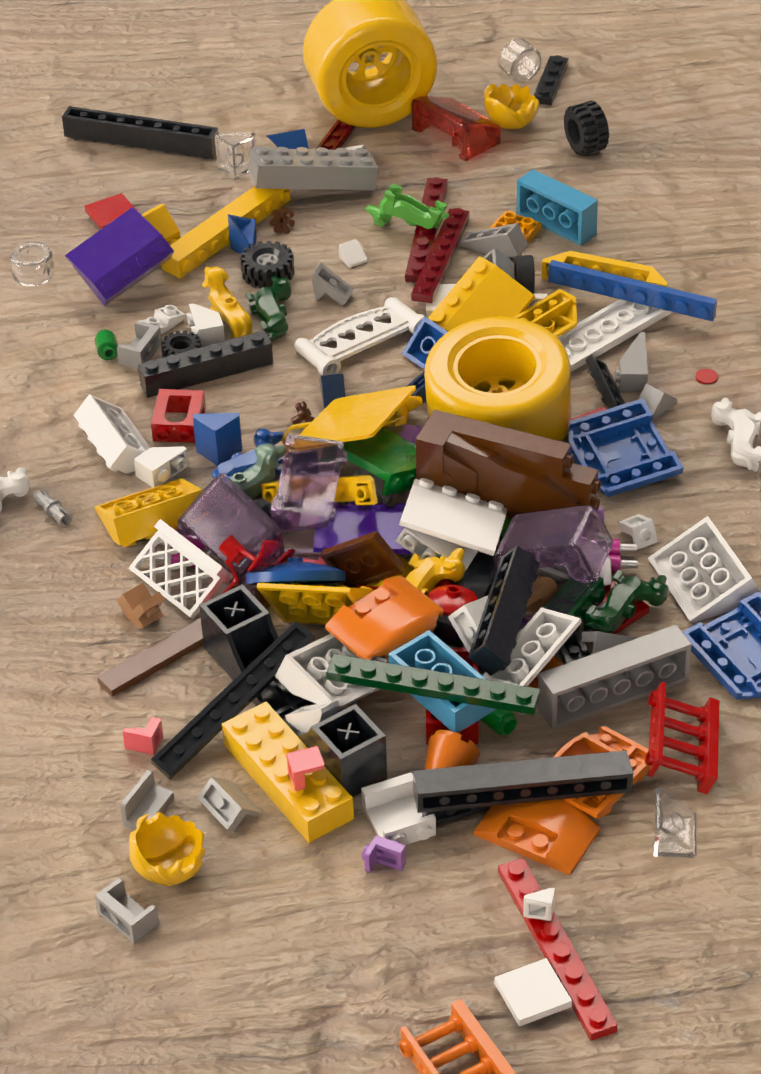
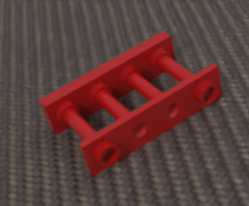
(707, 734)

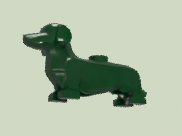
(269, 309)
(623, 600)

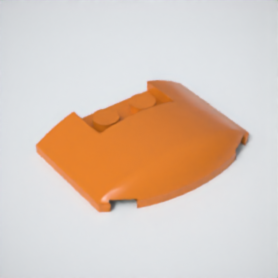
(385, 619)
(605, 741)
(541, 831)

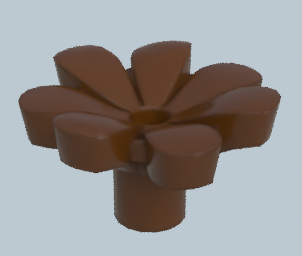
(281, 220)
(303, 415)

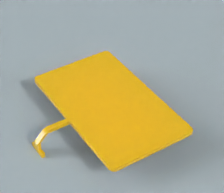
(355, 415)

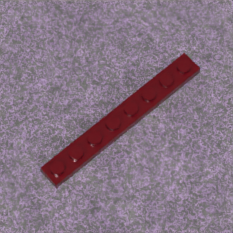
(423, 237)
(440, 256)

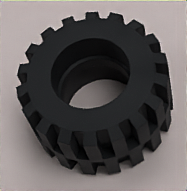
(586, 128)

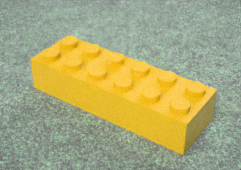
(260, 745)

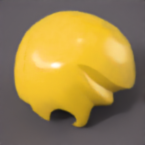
(510, 106)
(166, 849)

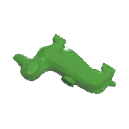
(408, 209)

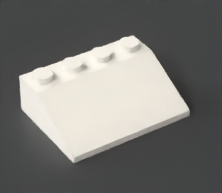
(454, 516)
(703, 572)
(306, 668)

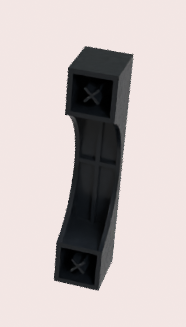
(235, 634)

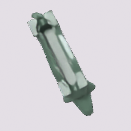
(262, 471)

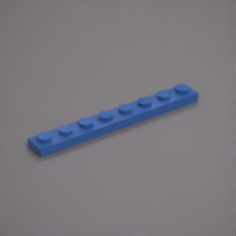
(632, 290)

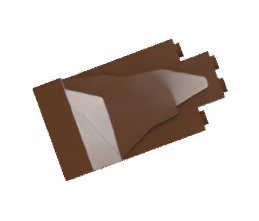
(503, 465)

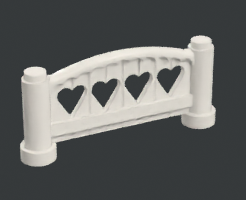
(328, 359)

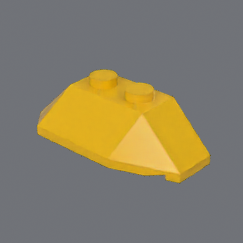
(553, 312)

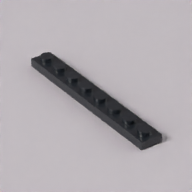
(229, 702)

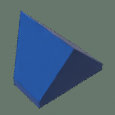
(290, 139)
(241, 232)

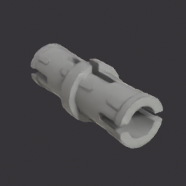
(52, 507)

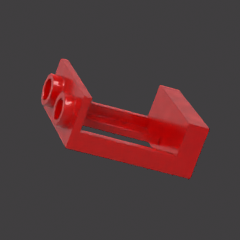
(176, 402)

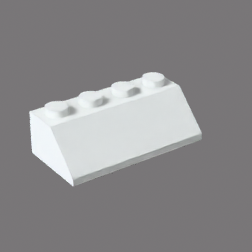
(111, 433)
(536, 646)

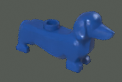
(241, 462)

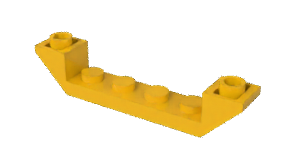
(607, 265)
(349, 488)

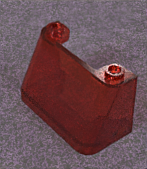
(466, 127)

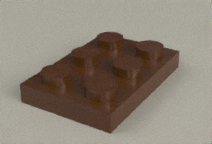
(364, 559)

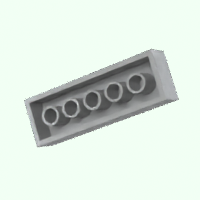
(312, 168)
(613, 676)

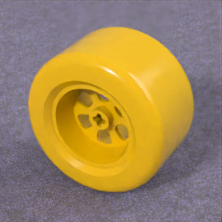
(360, 33)
(502, 375)

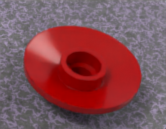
(452, 597)

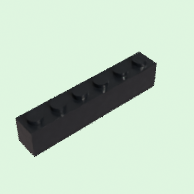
(206, 363)
(477, 578)
(504, 611)

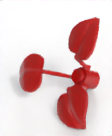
(237, 553)

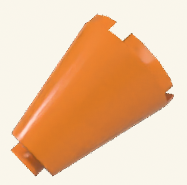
(448, 750)

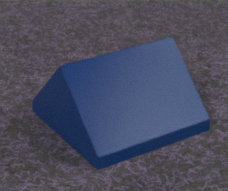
(422, 341)
(217, 435)

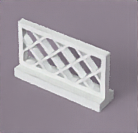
(186, 550)

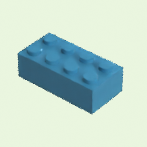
(557, 207)
(433, 654)

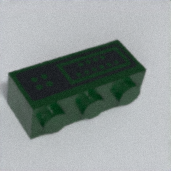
(577, 597)

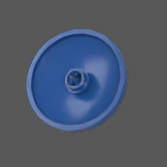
(296, 572)

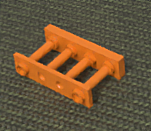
(475, 1042)

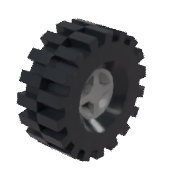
(265, 261)

